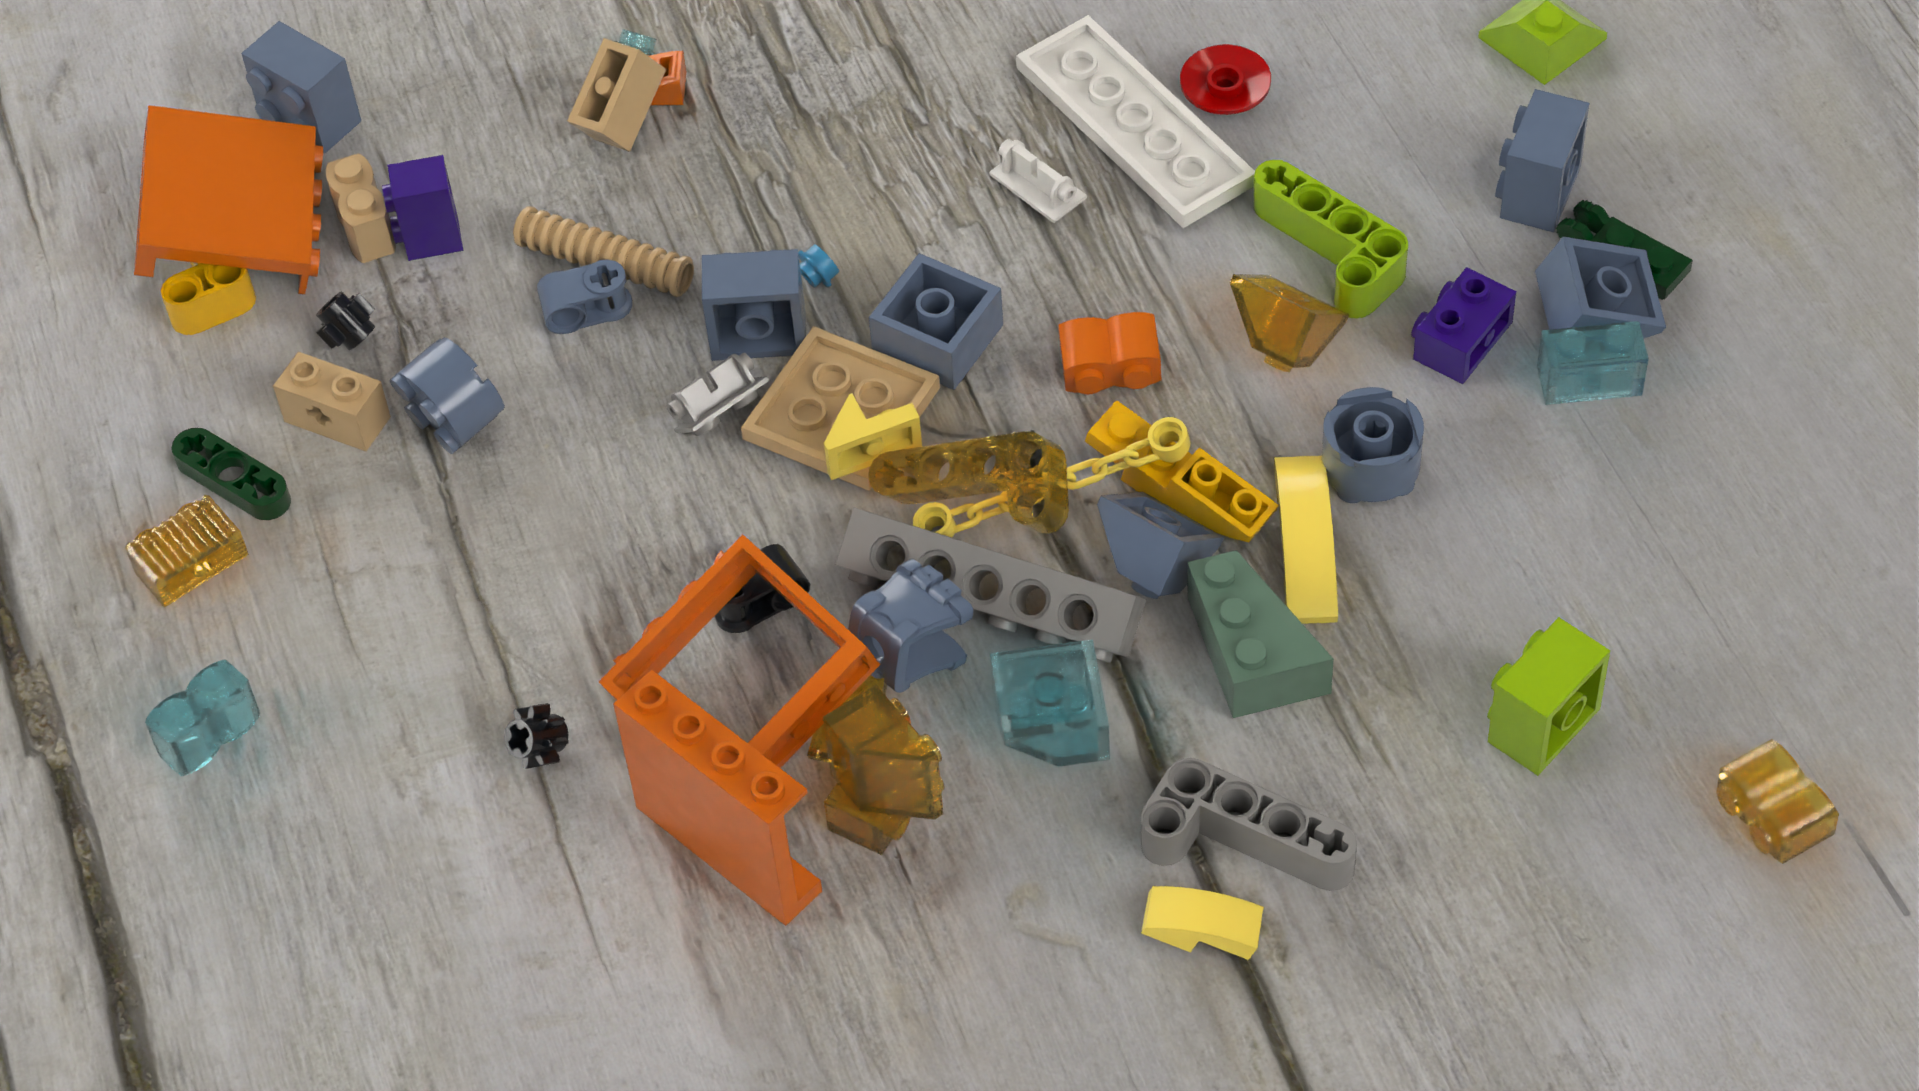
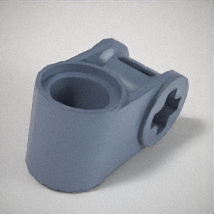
(579, 296)

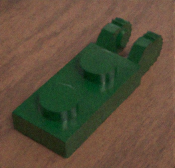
(1665, 263)

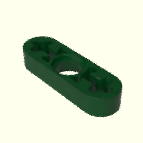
(237, 491)

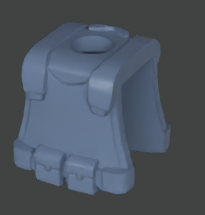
(906, 624)

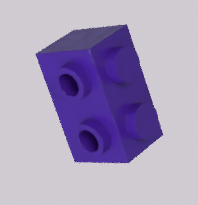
(423, 208)
(1463, 324)

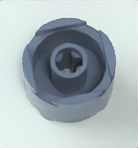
(447, 394)
(1372, 445)

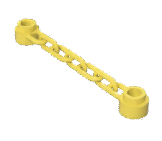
(1159, 434)

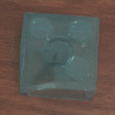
(1052, 703)

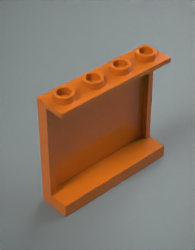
(229, 193)
(714, 794)

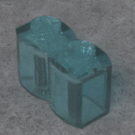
(203, 717)

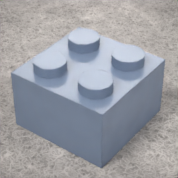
(301, 84)
(1542, 159)
(753, 303)
(937, 319)

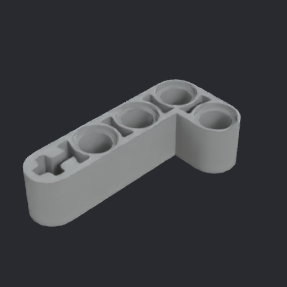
(1317, 851)

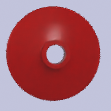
(1225, 79)

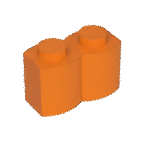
(1110, 352)

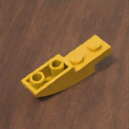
(1193, 486)

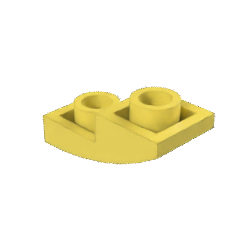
(1194, 915)

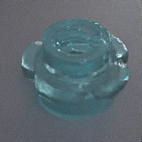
(638, 41)

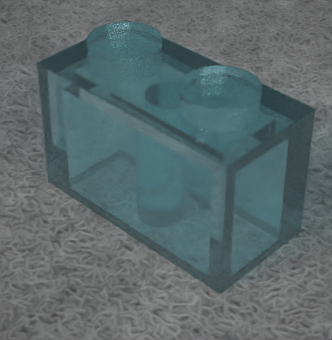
(1592, 362)

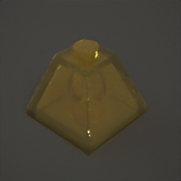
(1285, 320)

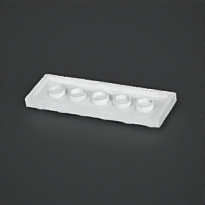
(1136, 121)

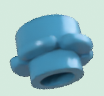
(817, 266)

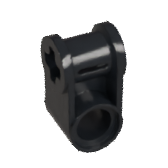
(759, 597)

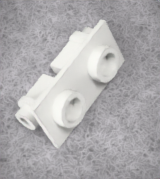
(1036, 181)

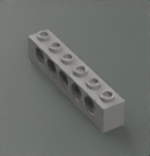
(1115, 611)

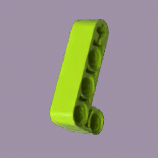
(1363, 246)

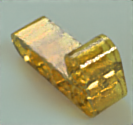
(967, 475)

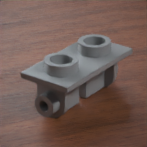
(701, 407)

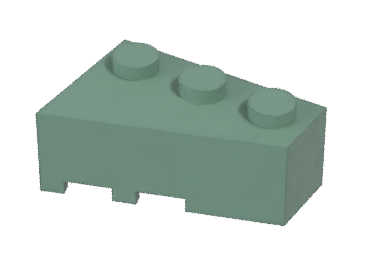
(1254, 638)

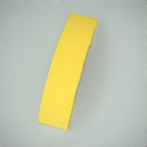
(1307, 538)

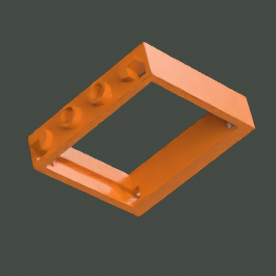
(704, 599)

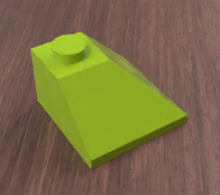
(1542, 37)

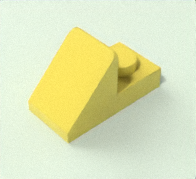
(858, 440)

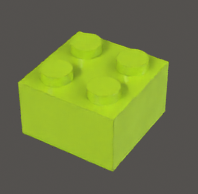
(1547, 695)

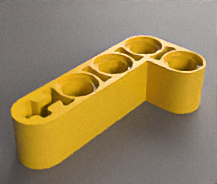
(206, 296)

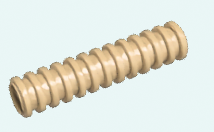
(589, 245)

